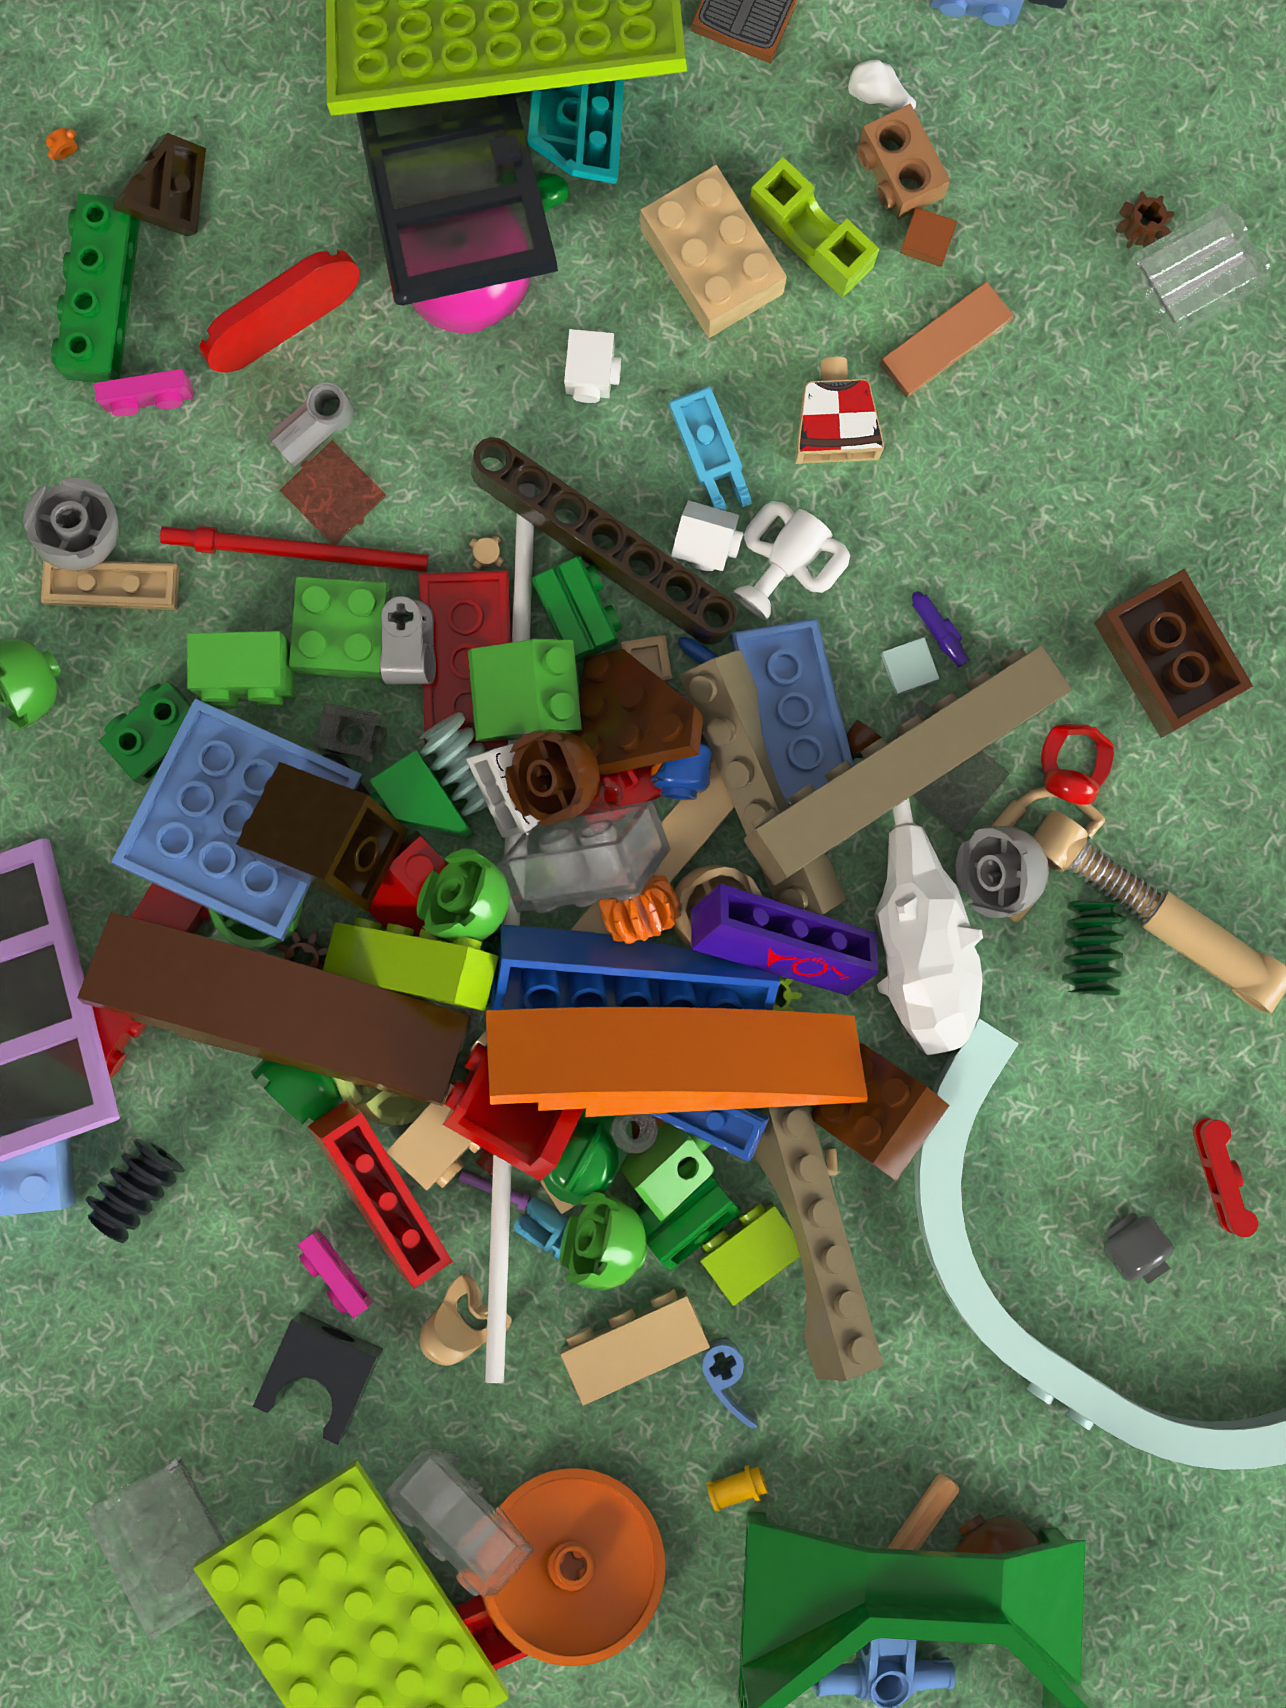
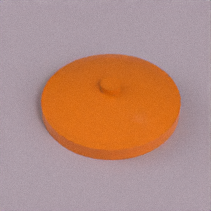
(591, 1569)

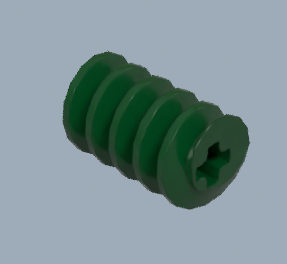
(1093, 948)

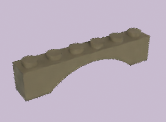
(732, 727)
(836, 1313)

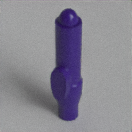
(942, 629)

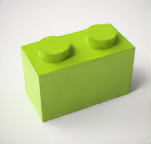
(751, 1252)

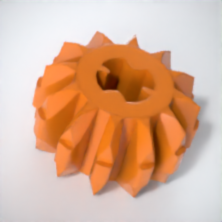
(643, 915)

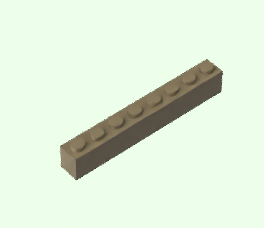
(906, 765)

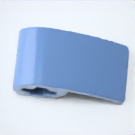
(721, 1381)

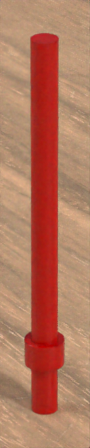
(208, 540)

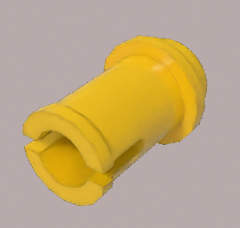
(737, 1488)

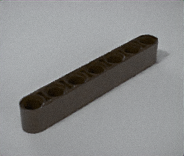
(593, 521)

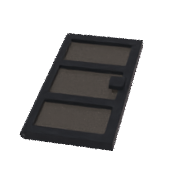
(455, 197)

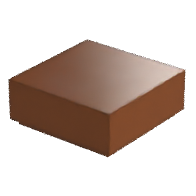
(928, 237)

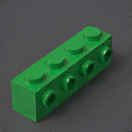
(96, 291)

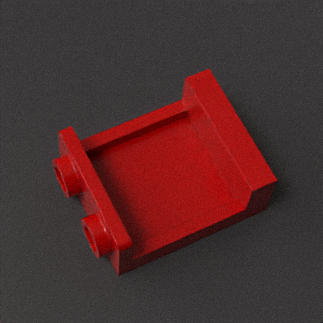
(512, 1132)

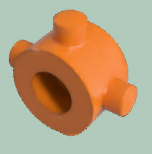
(61, 143)

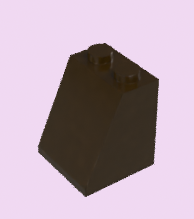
(323, 835)

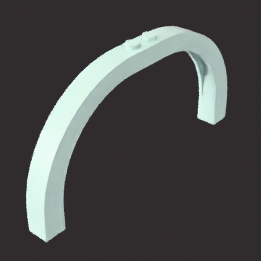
(938, 1200)

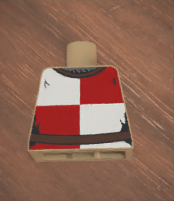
(838, 418)

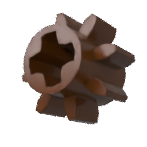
(1151, 209)
(308, 945)

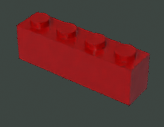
(380, 1193)

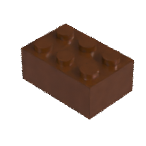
(1172, 653)

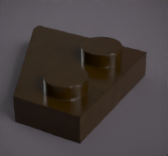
(166, 186)

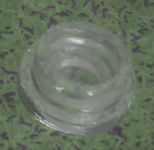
(647, 1135)

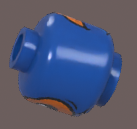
(684, 777)

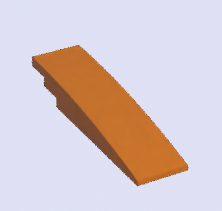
(671, 1059)

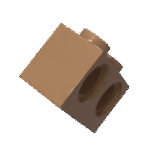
(913, 160)

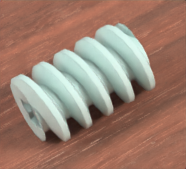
(451, 751)

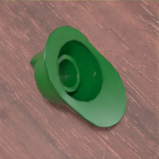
(587, 1161)

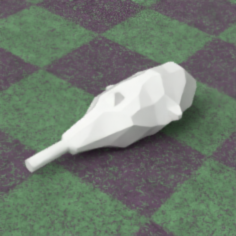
(927, 943)

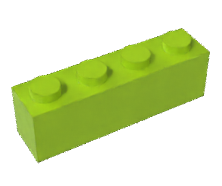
(412, 965)

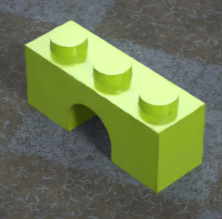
(831, 250)

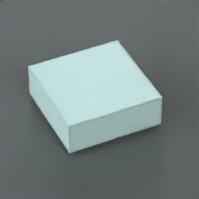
(910, 666)

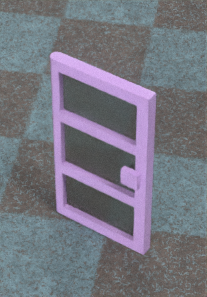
(49, 1040)

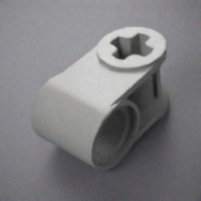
(407, 648)

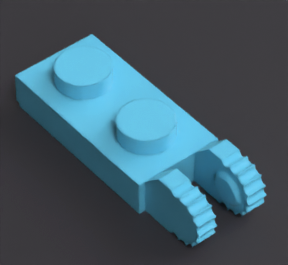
(709, 445)

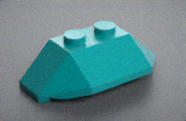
(579, 128)

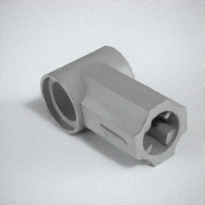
(307, 427)

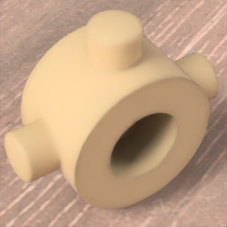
(486, 552)

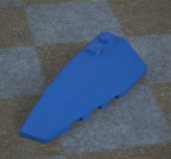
(593, 970)

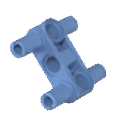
(887, 1674)

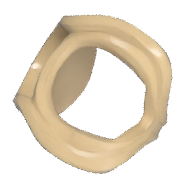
(445, 1334)

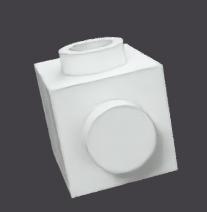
(591, 365)
(707, 537)

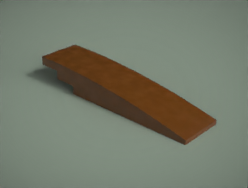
(274, 1009)

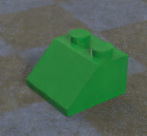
(417, 799)

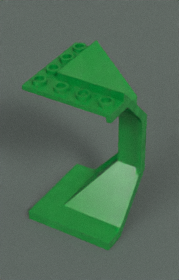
(825, 1599)

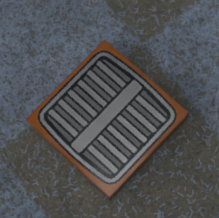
(745, 24)

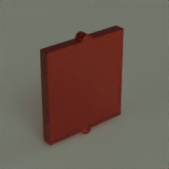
(333, 493)

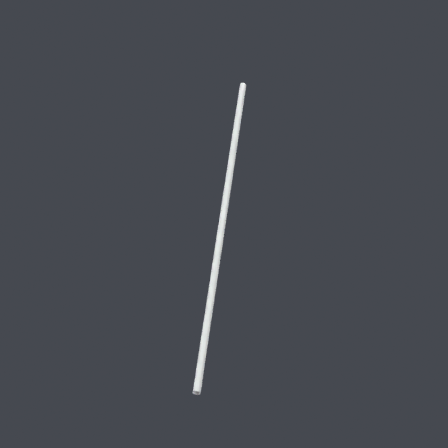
(501, 1169)

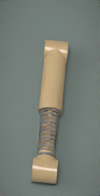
(1250, 974)

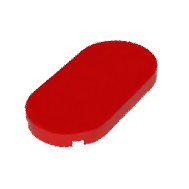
(279, 310)

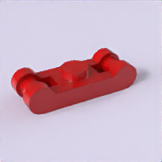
(1223, 1177)

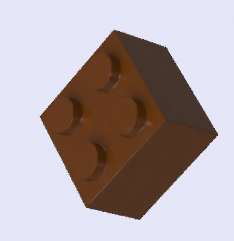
(893, 1119)

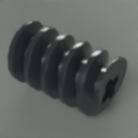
(133, 1190)

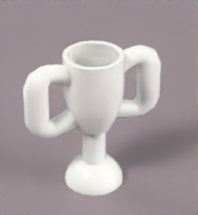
(790, 555)

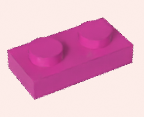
(128, 394)
(323, 1260)

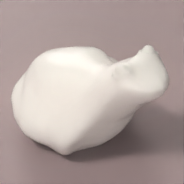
(877, 83)

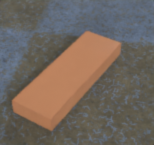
(946, 339)

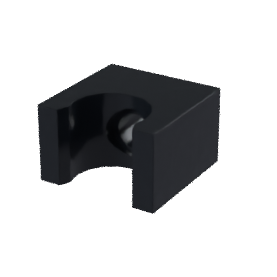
(325, 1355)

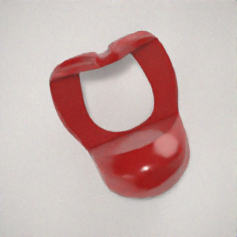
(1071, 784)

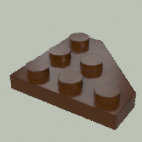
(634, 715)

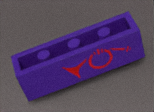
(783, 940)

